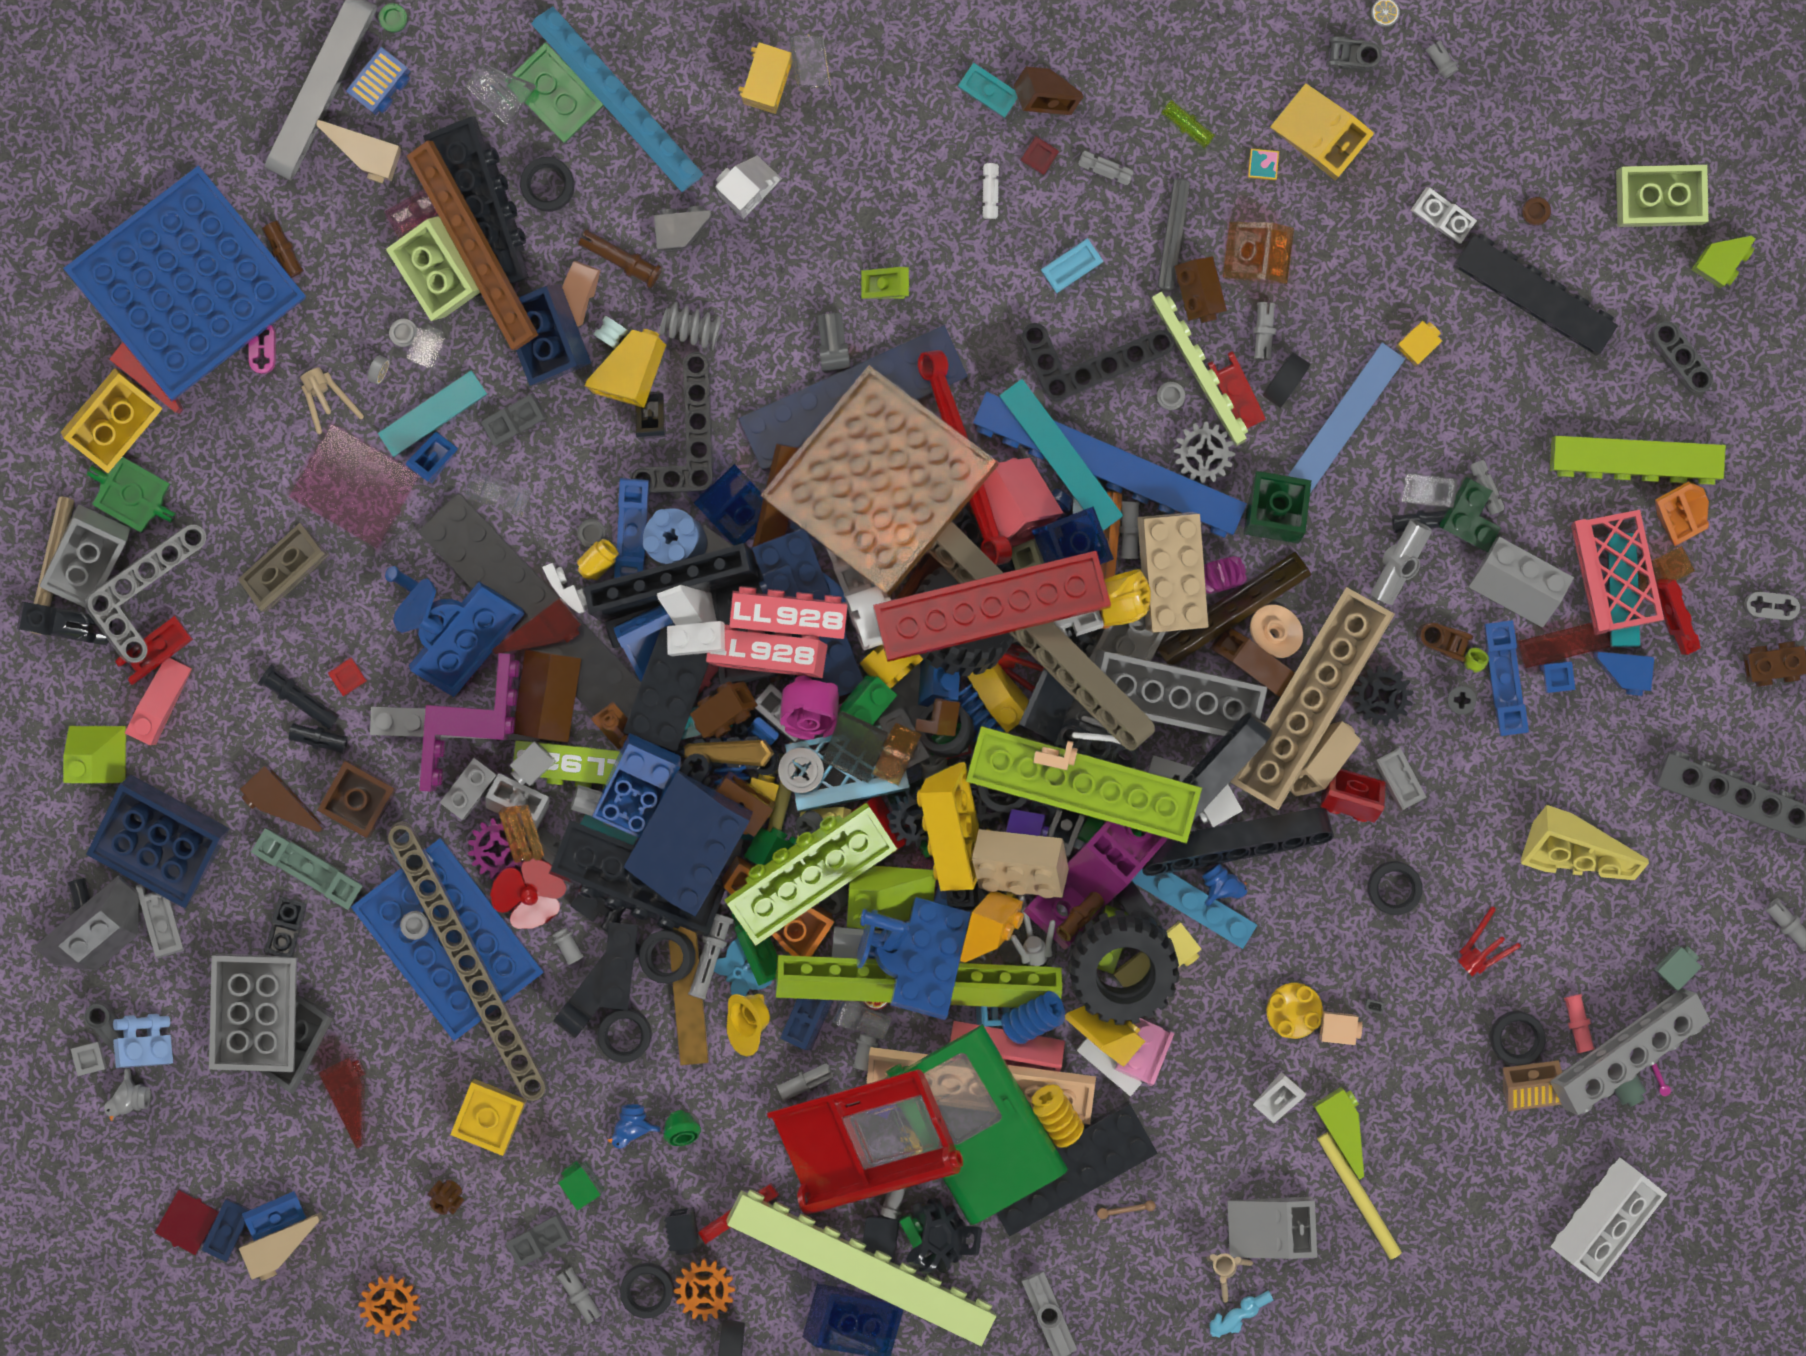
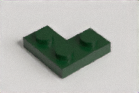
(1465, 518)

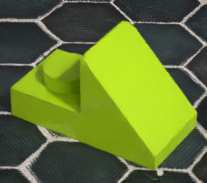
(885, 283)

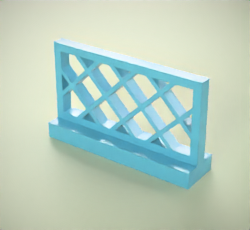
(843, 793)

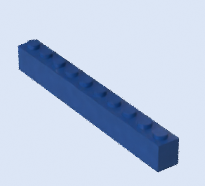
(1122, 470)

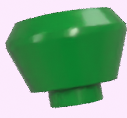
(681, 1129)

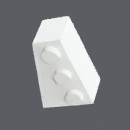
(746, 185)

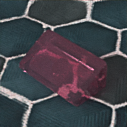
(410, 213)

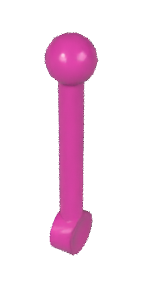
(1664, 1089)

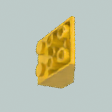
(1322, 131)

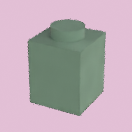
(1678, 967)

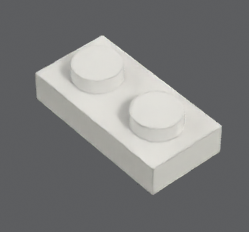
(696, 638)

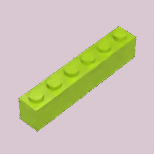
(1637, 458)

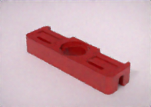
(720, 1225)

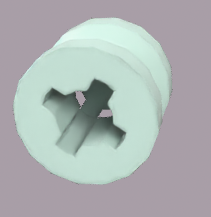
(610, 332)

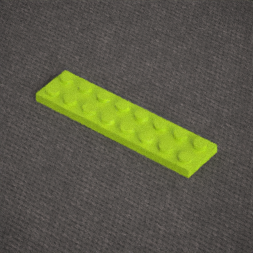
(1087, 787)

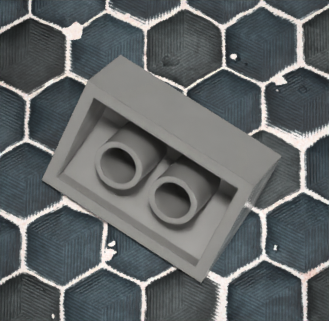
(1521, 582)

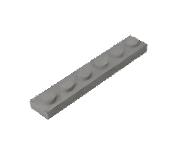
(410, 722)

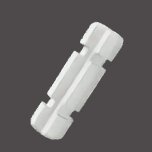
(990, 190)

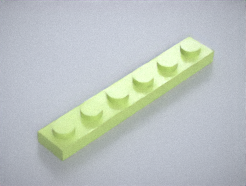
(1207, 379)

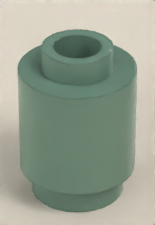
(1631, 1092)

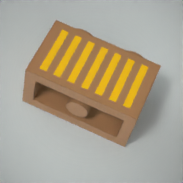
(1530, 1085)

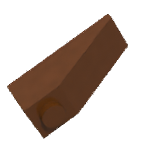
(274, 797)

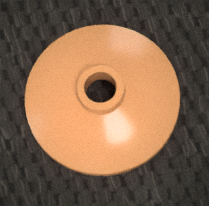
(1282, 624)

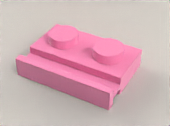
(1150, 1056)

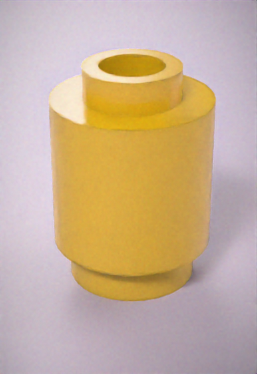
(597, 559)

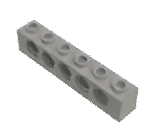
(1615, 1052)

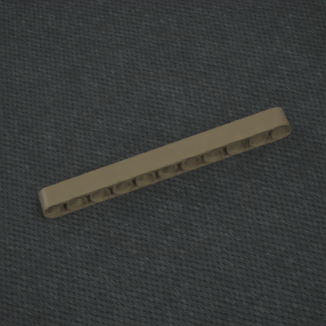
(1053, 649)
(467, 975)

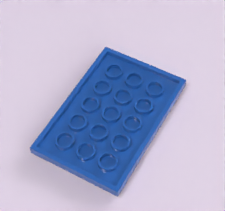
(426, 960)

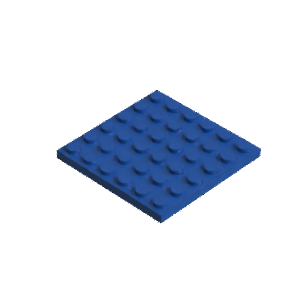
(184, 283)

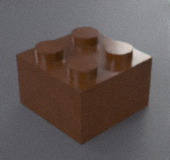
(357, 798)

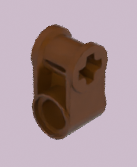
(1449, 641)

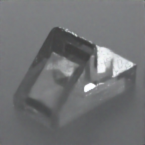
(1429, 491)

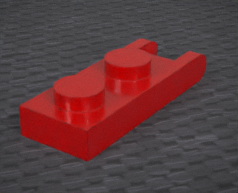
(1239, 391)
(160, 646)

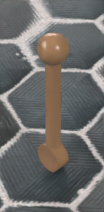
(1103, 1212)

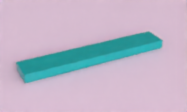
(1059, 453)

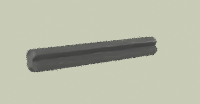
(1173, 234)

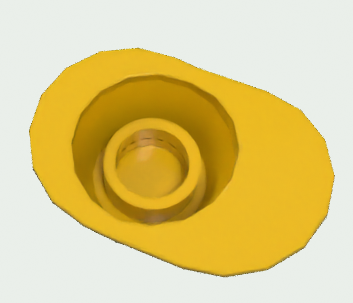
(746, 1021)

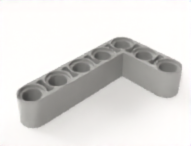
(136, 584)

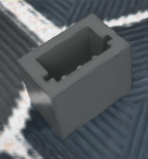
(1374, 1006)

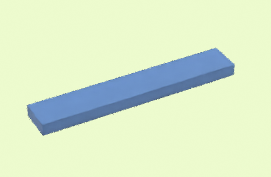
(1347, 415)

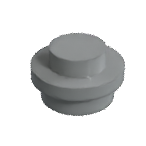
(402, 332)
(1171, 395)

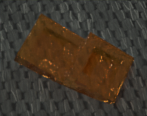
(1670, 565)

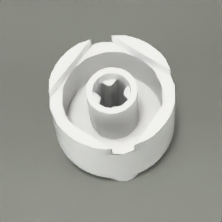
(863, 616)

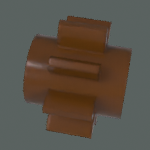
(445, 1197)

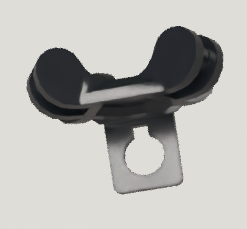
(942, 1237)

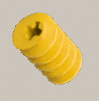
(1057, 1115)

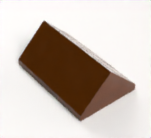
(547, 695)

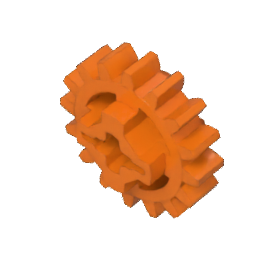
(715, 1300)
(402, 1306)

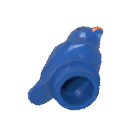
(1222, 884)
(631, 1125)

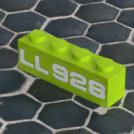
(574, 763)

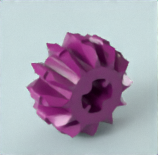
(1224, 574)

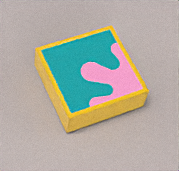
(1263, 164)

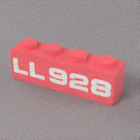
(788, 614)
(771, 653)

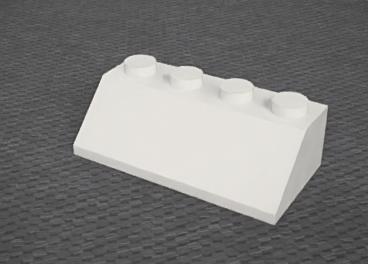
(1608, 1220)

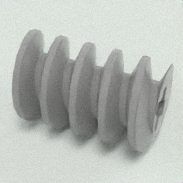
(690, 325)

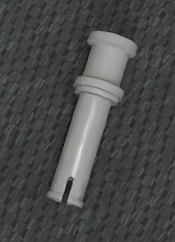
(709, 956)

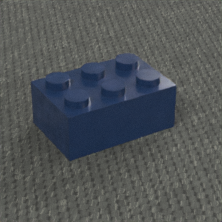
(558, 344)

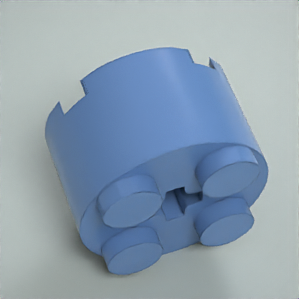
(666, 526)

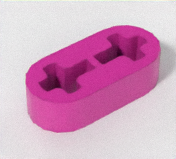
(269, 351)

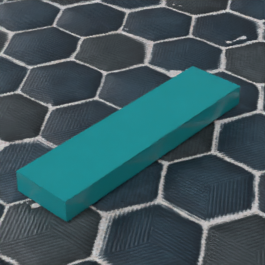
(432, 413)
(1627, 636)

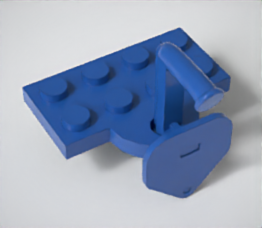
(462, 636)
(918, 954)

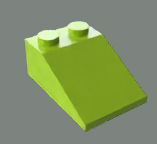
(888, 891)

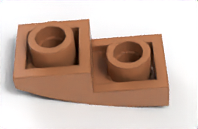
(579, 287)

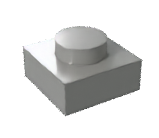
(88, 1058)

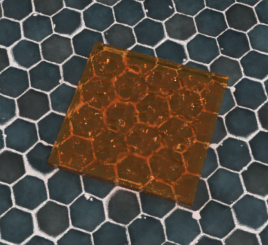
(879, 480)

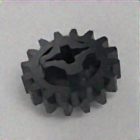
(1376, 684)
(912, 814)

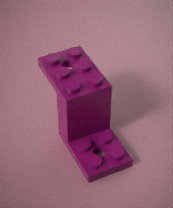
(468, 722)
(1099, 866)

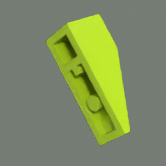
(1343, 1123)

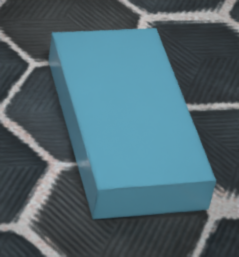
(1072, 265)

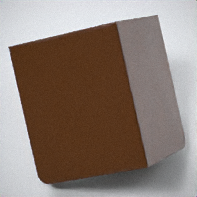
(943, 718)

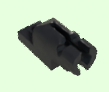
(58, 623)

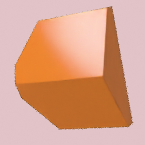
(1683, 512)

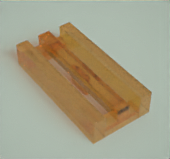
(516, 834)

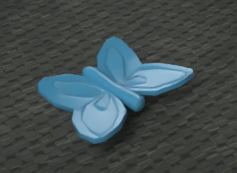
(737, 971)

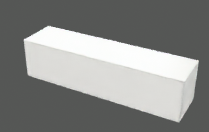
(1107, 1066)

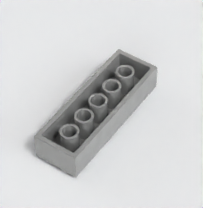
(1182, 694)

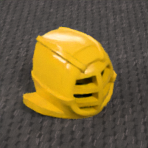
(1128, 598)

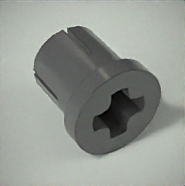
(1466, 693)

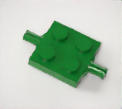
(131, 494)

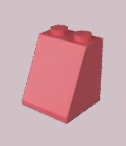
(1020, 500)

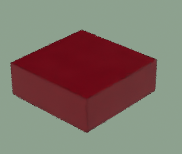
(1039, 155)

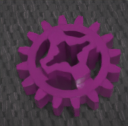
(480, 851)

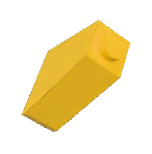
(629, 369)

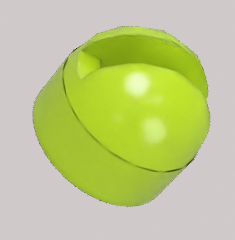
(1478, 654)

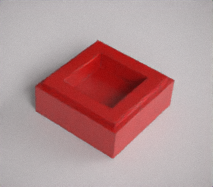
(347, 676)

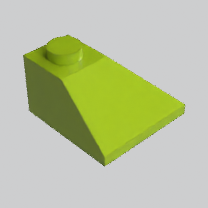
(95, 754)

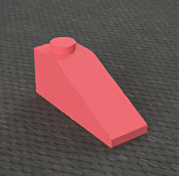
(158, 702)

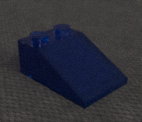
(851, 1322)

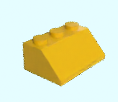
(111, 420)

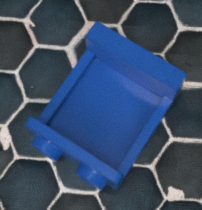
(640, 635)

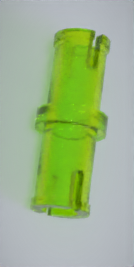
(1188, 124)

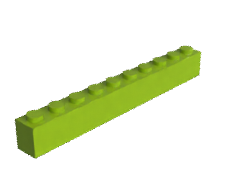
(974, 984)

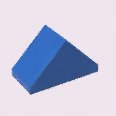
(432, 457)

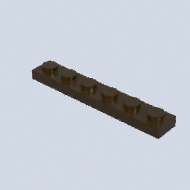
(1236, 607)

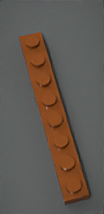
(472, 245)

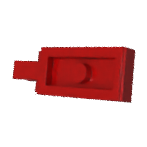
(1677, 616)

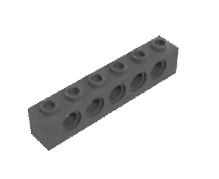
(1670, 778)

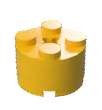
(876, 665)

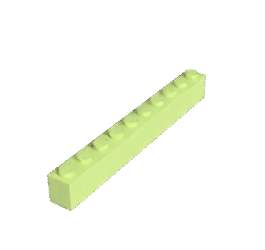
(860, 1267)

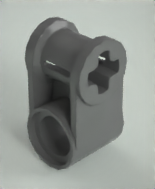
(1351, 54)

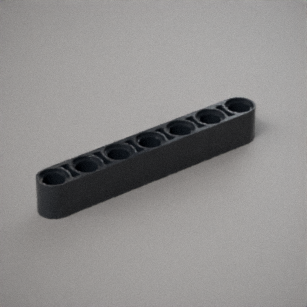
(1242, 841)

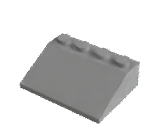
(252, 1012)

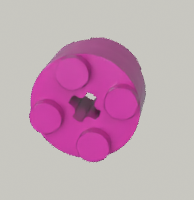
(809, 708)

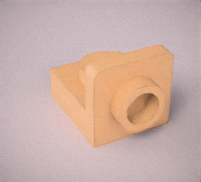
(1050, 757)

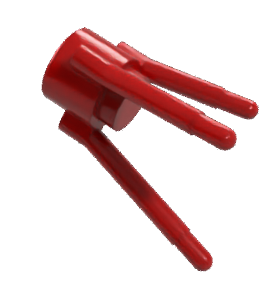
(1012, 657)
(1474, 960)

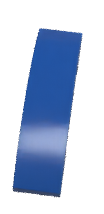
(631, 526)
(1505, 678)

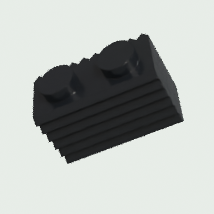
(681, 1230)

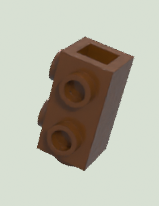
(1200, 289)
(1765, 664)
(724, 709)

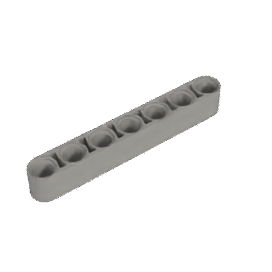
(320, 87)

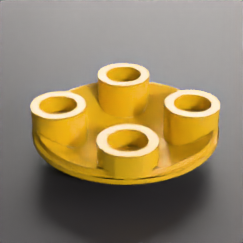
(1294, 1010)

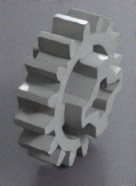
(1191, 452)

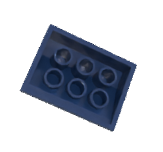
(157, 841)
(687, 842)

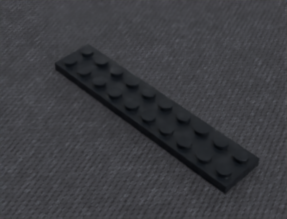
(484, 556)

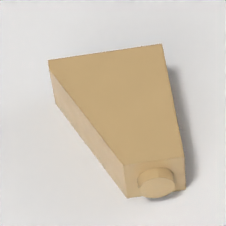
(1327, 759)

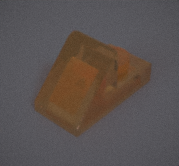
(896, 754)

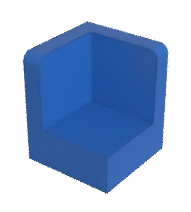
(1558, 676)

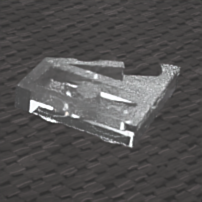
(500, 91)

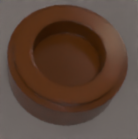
(1536, 211)

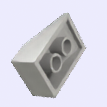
(84, 555)

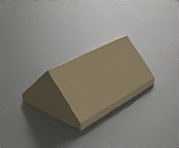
(283, 568)

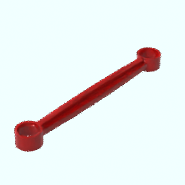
(934, 367)

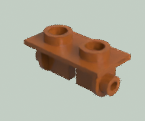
(612, 723)

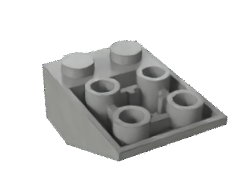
(1272, 1228)

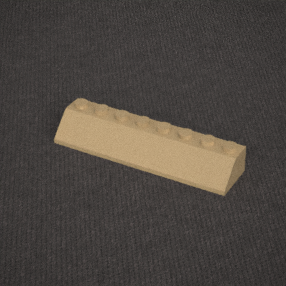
(1314, 696)

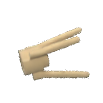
(316, 383)
(1225, 1267)

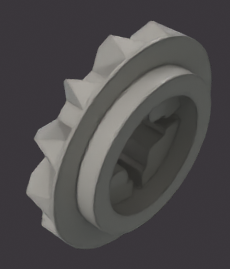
(787, 769)

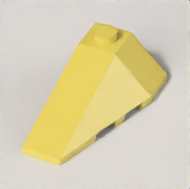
(1569, 842)

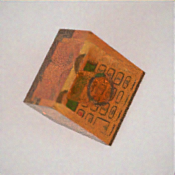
(1258, 252)

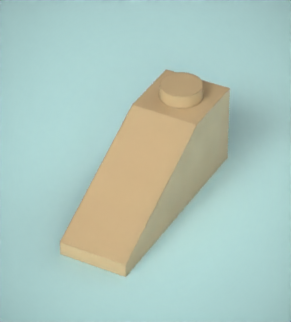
(368, 153)
(270, 1252)

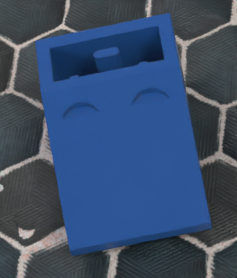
(636, 785)

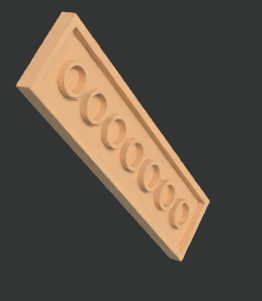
(1076, 1087)

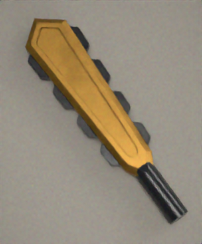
(734, 752)

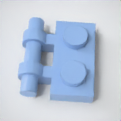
(142, 1051)

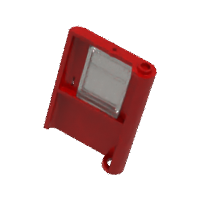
(868, 1146)

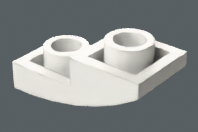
(1443, 215)
(573, 597)

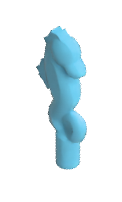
(1232, 1321)

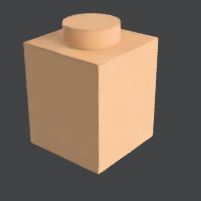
(1340, 1028)

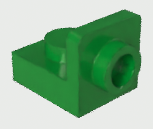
(912, 1228)

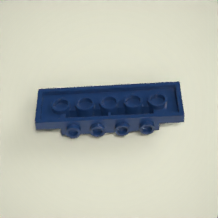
(792, 567)

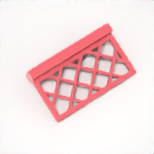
(1592, 572)

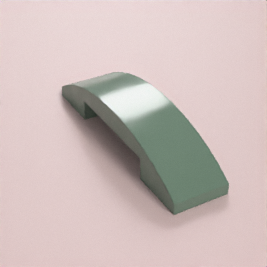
(307, 868)

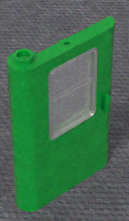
(999, 1139)

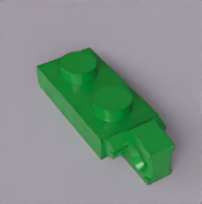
(761, 957)

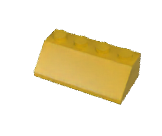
(950, 826)

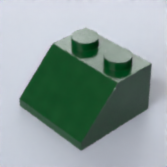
(1278, 507)

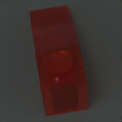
(548, 627)
(347, 1090)

